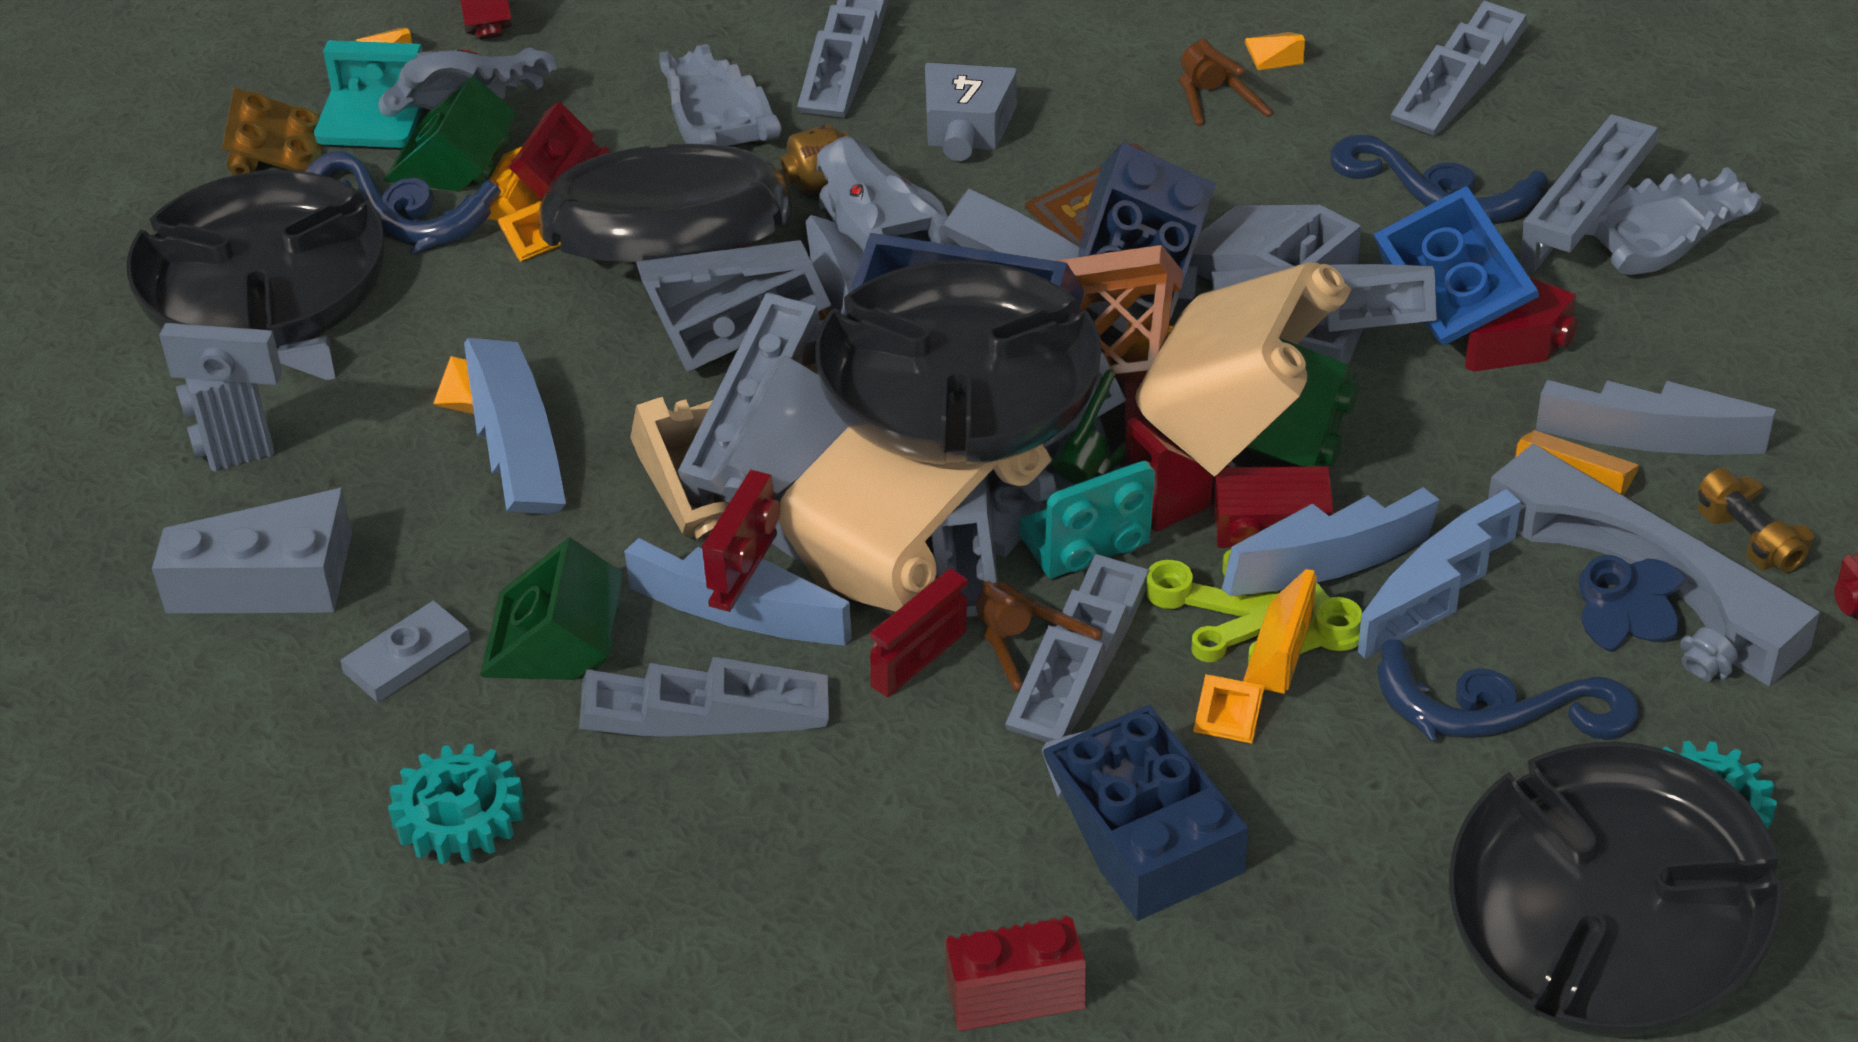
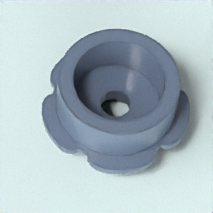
(1708, 654)

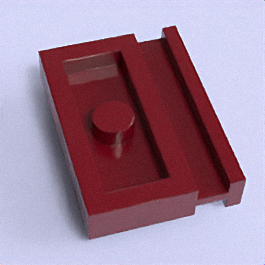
(553, 148)
(740, 539)
(918, 632)

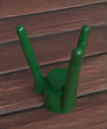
(1083, 450)

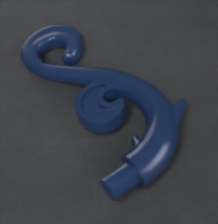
(1429, 187)
(417, 199)
(1409, 700)

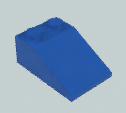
(1472, 263)

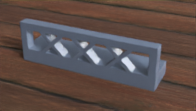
(1585, 188)
(777, 329)

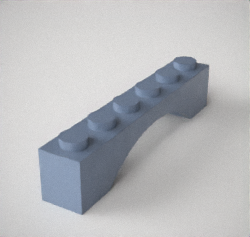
(1573, 509)

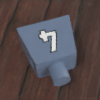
(968, 106)

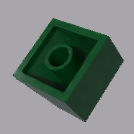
(456, 139)
(1309, 427)
(555, 617)

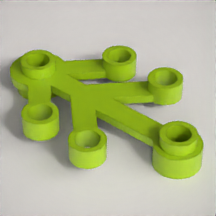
(1171, 585)

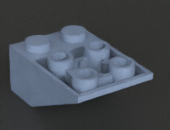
(1276, 238)

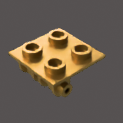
(269, 133)

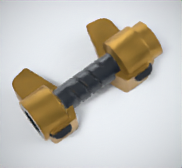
(1771, 543)

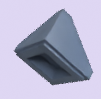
(310, 356)

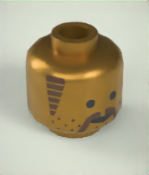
(801, 158)

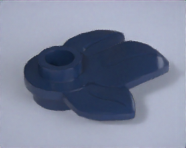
(1632, 607)

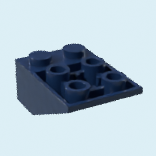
(1145, 204)
(1148, 812)

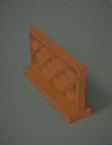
(1120, 281)

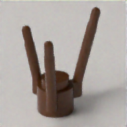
(1209, 69)
(1009, 613)

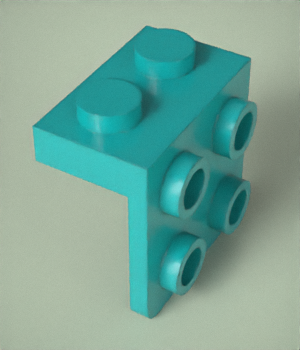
(357, 80)
(1092, 518)

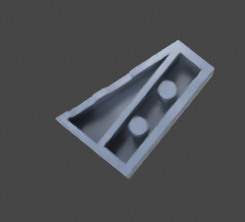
(715, 295)
(257, 558)

